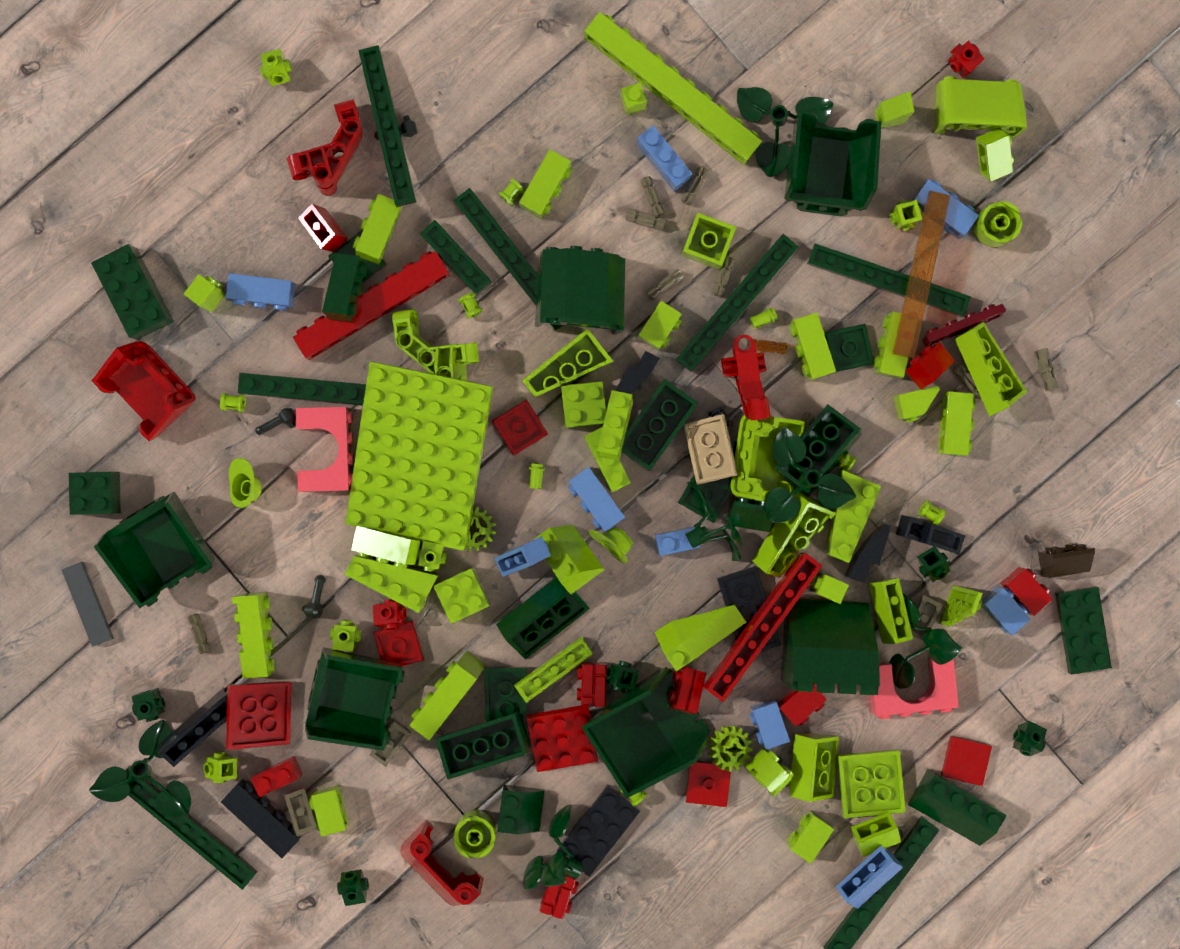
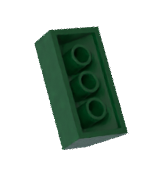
(826, 444)
(541, 618)
(956, 808)

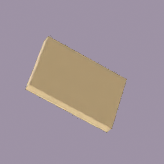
(710, 449)

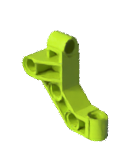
(446, 360)

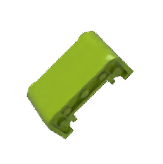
(979, 106)
(755, 457)

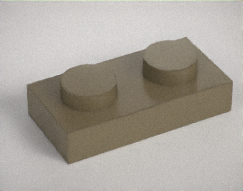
(928, 612)
(398, 737)
(300, 812)

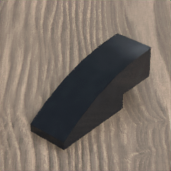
(635, 377)
(930, 534)
(869, 552)

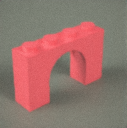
(337, 422)
(939, 696)

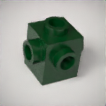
(933, 564)
(622, 676)
(148, 705)
(1029, 738)
(353, 887)

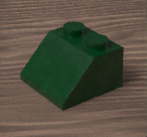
(520, 809)

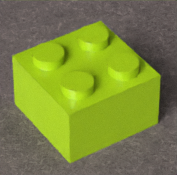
(708, 241)
(584, 404)
(462, 595)

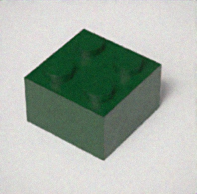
(94, 493)

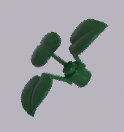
(757, 101)
(781, 504)
(701, 535)
(941, 646)
(113, 782)
(559, 865)

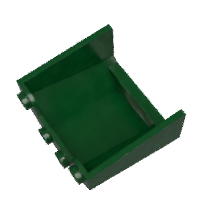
(832, 166)
(581, 288)
(154, 549)
(352, 699)

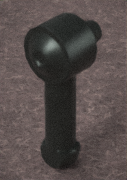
(407, 129)
(285, 417)
(313, 608)

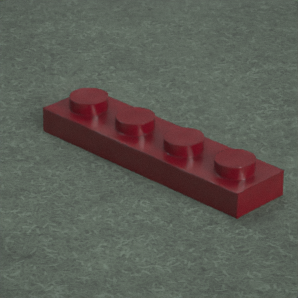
(957, 327)

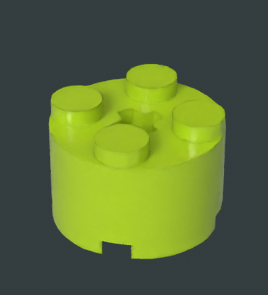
(1008, 225)
(769, 772)
(475, 845)

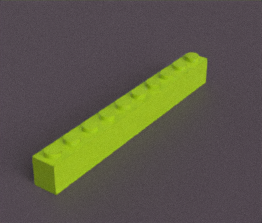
(672, 88)

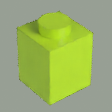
(633, 98)

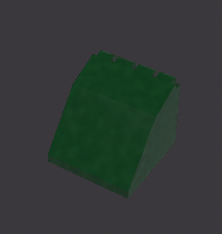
(830, 647)
(644, 737)

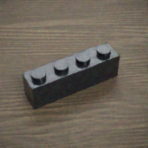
(195, 729)
(261, 817)

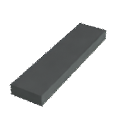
(87, 604)

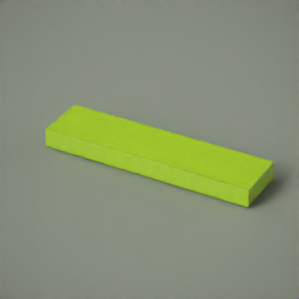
(553, 669)

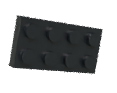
(747, 593)
(599, 829)

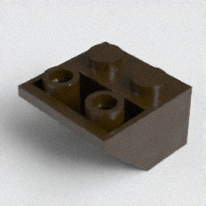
(1066, 560)

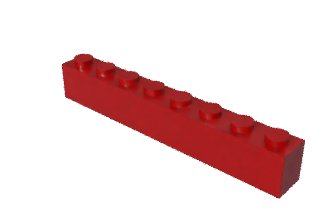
(373, 304)
(762, 626)

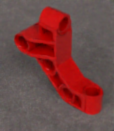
(321, 161)
(746, 369)

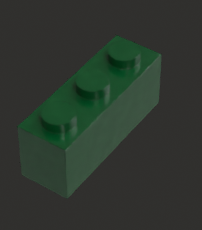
(344, 287)

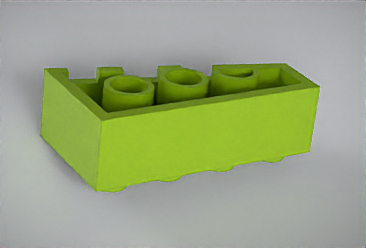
(570, 362)
(990, 369)
(851, 517)
(790, 537)
(404, 585)
(254, 634)
(447, 695)

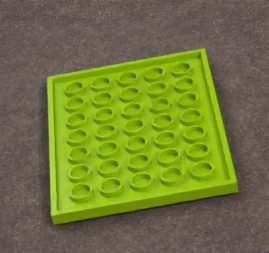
(418, 454)

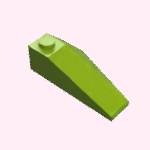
(960, 605)
(692, 636)

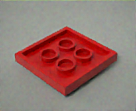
(258, 714)
(559, 738)

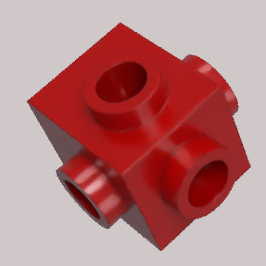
(965, 59)
(389, 615)

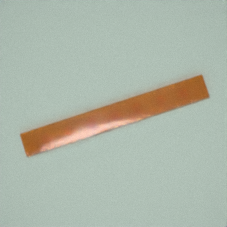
(921, 274)

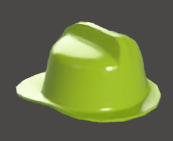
(243, 483)
(615, 541)

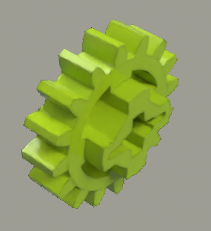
(482, 530)
(728, 739)

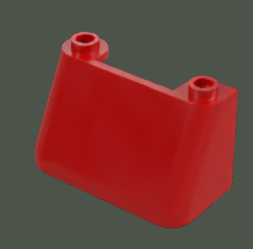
(146, 386)
(452, 890)

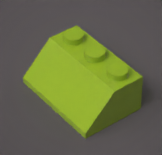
(570, 557)
(814, 766)

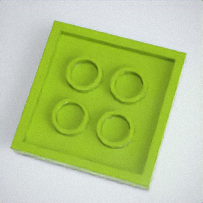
(871, 783)

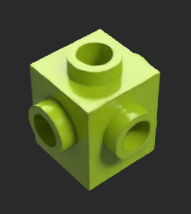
(275, 67)
(910, 210)
(439, 556)
(344, 643)
(220, 767)

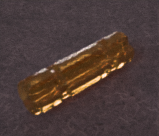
(770, 346)

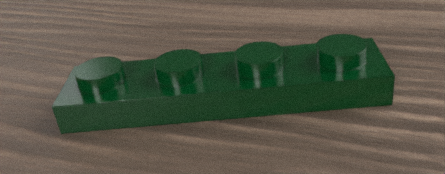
(455, 257)

